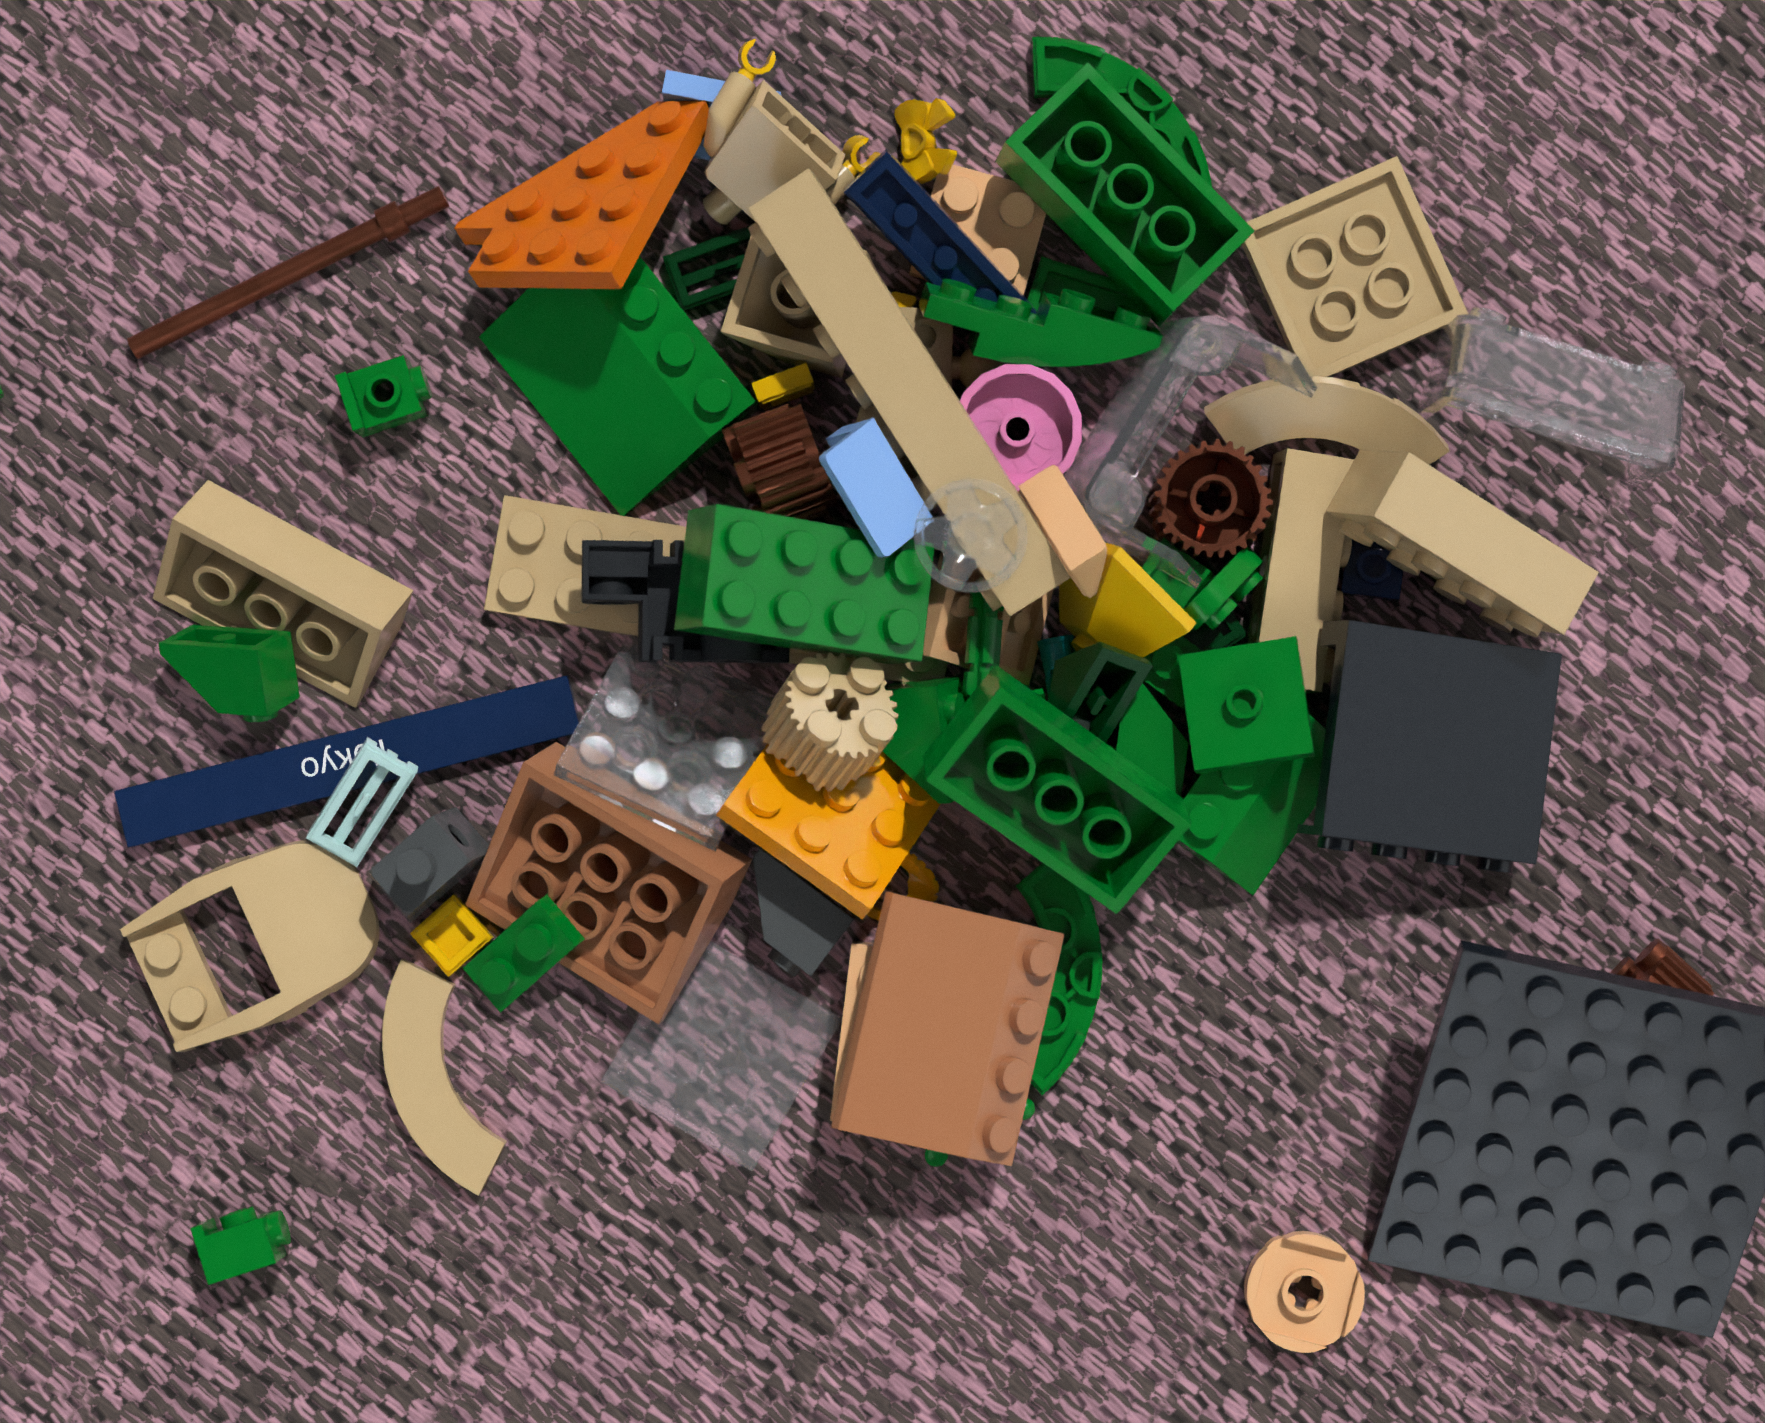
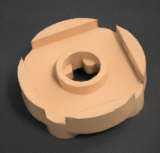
(1321, 1319)

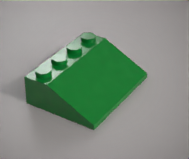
(620, 380)

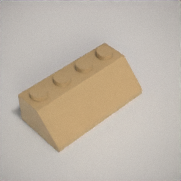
(255, 571)

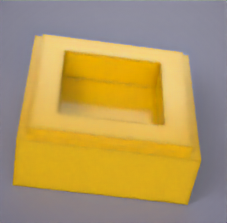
(783, 386)
(451, 935)

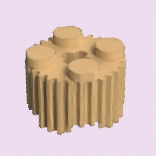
(831, 719)

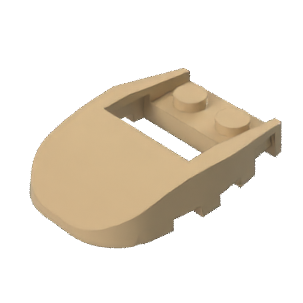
(306, 917)

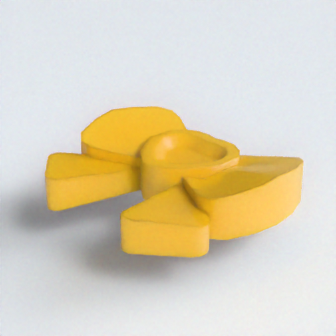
(918, 142)

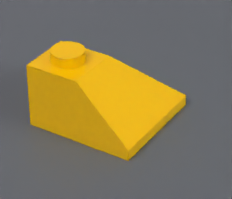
(1125, 612)

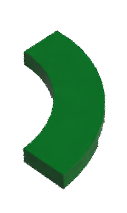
(1059, 59)
(1078, 977)

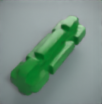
(982, 642)

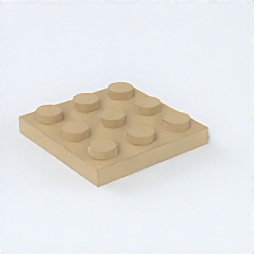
(1352, 271)

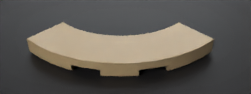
(1336, 412)
(421, 1081)

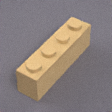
(1301, 560)

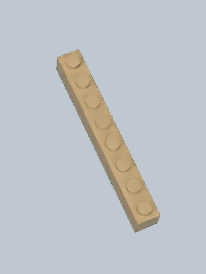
(892, 367)

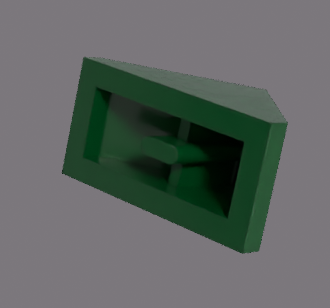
(1097, 686)

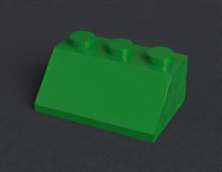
(1251, 813)

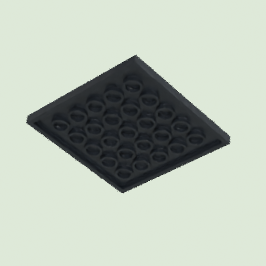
(1581, 1141)

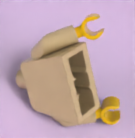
(764, 142)

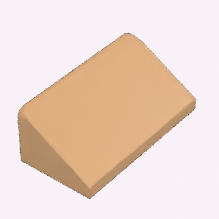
(1066, 527)

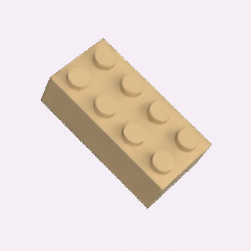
(1460, 543)

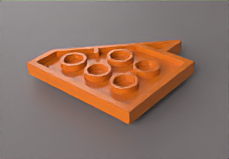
(589, 211)

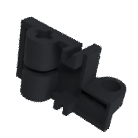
(642, 576)

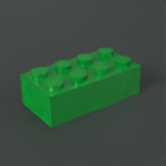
(1123, 194)
(800, 586)
(1056, 789)

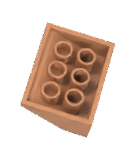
(622, 881)
(947, 1030)

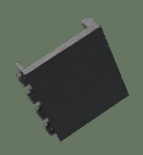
(1435, 746)

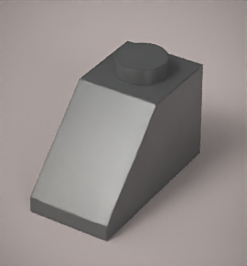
(795, 916)

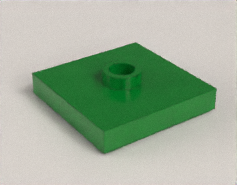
(1246, 705)

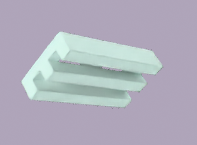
(386, 762)

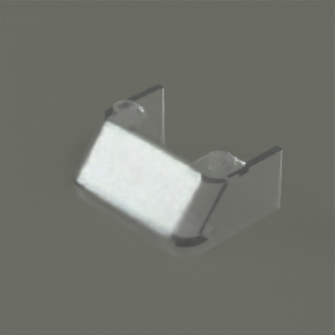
(1558, 392)
(1141, 410)

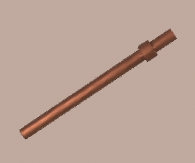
(390, 222)

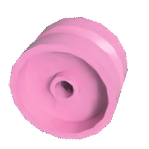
(1042, 402)

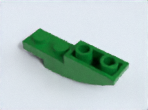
(1061, 334)

